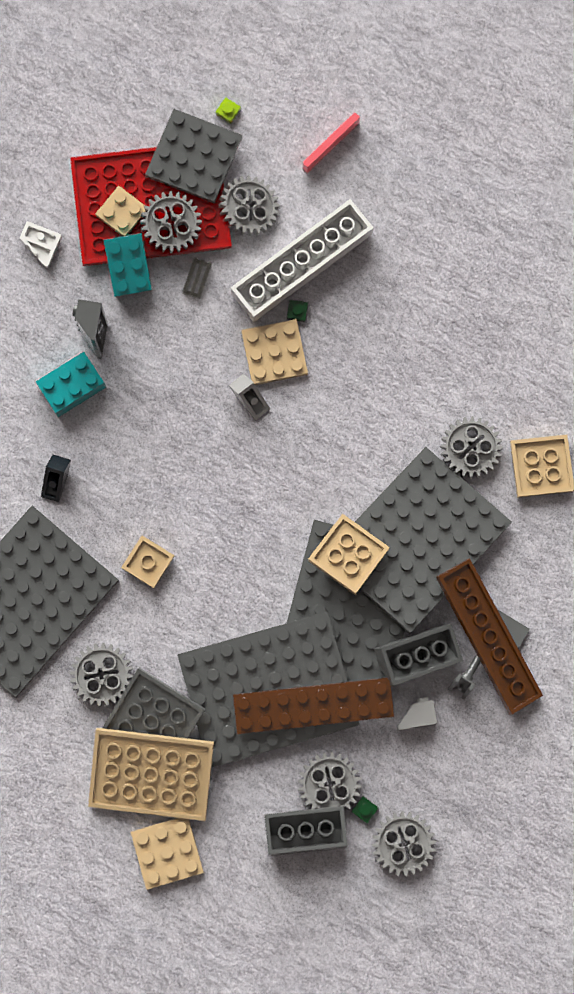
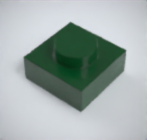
(297, 310)
(365, 809)

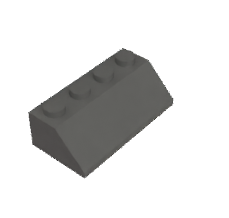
(91, 324)
(419, 654)
(306, 831)

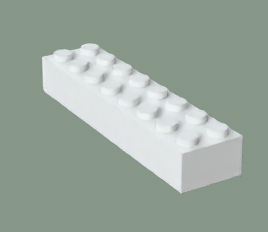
(302, 260)

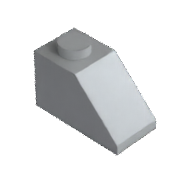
(249, 396)
(419, 715)

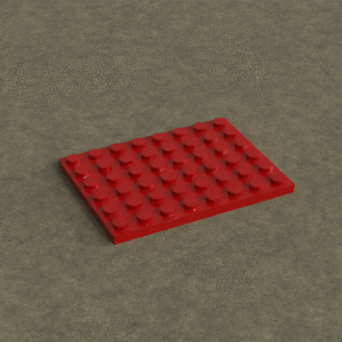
(98, 177)

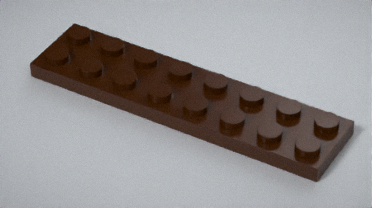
(489, 636)
(313, 705)

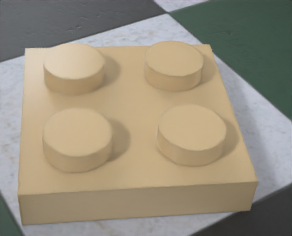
(121, 211)
(147, 561)

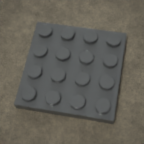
(194, 156)
(154, 709)

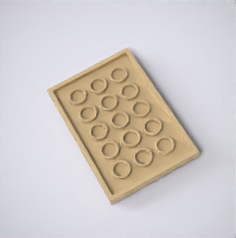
(150, 774)

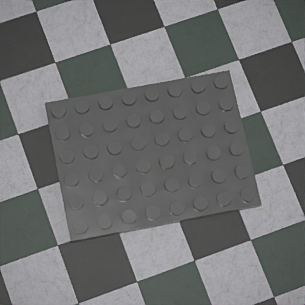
(430, 525)
(44, 595)
(355, 619)
(266, 660)

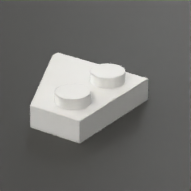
(41, 242)

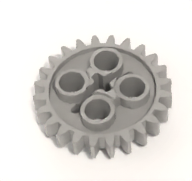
(232, 205)
(154, 226)
(459, 435)
(98, 657)
(347, 781)
(386, 849)

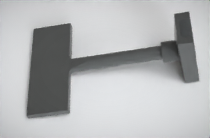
(464, 681)

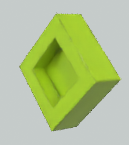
(228, 110)

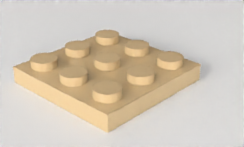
(274, 352)
(542, 466)
(348, 554)
(167, 852)

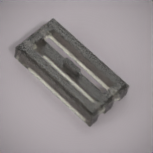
(208, 265)

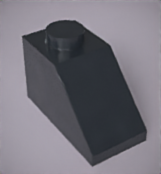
(55, 477)

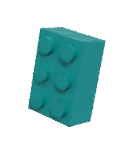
(128, 264)
(70, 384)

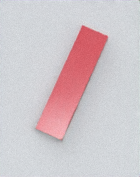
(334, 139)

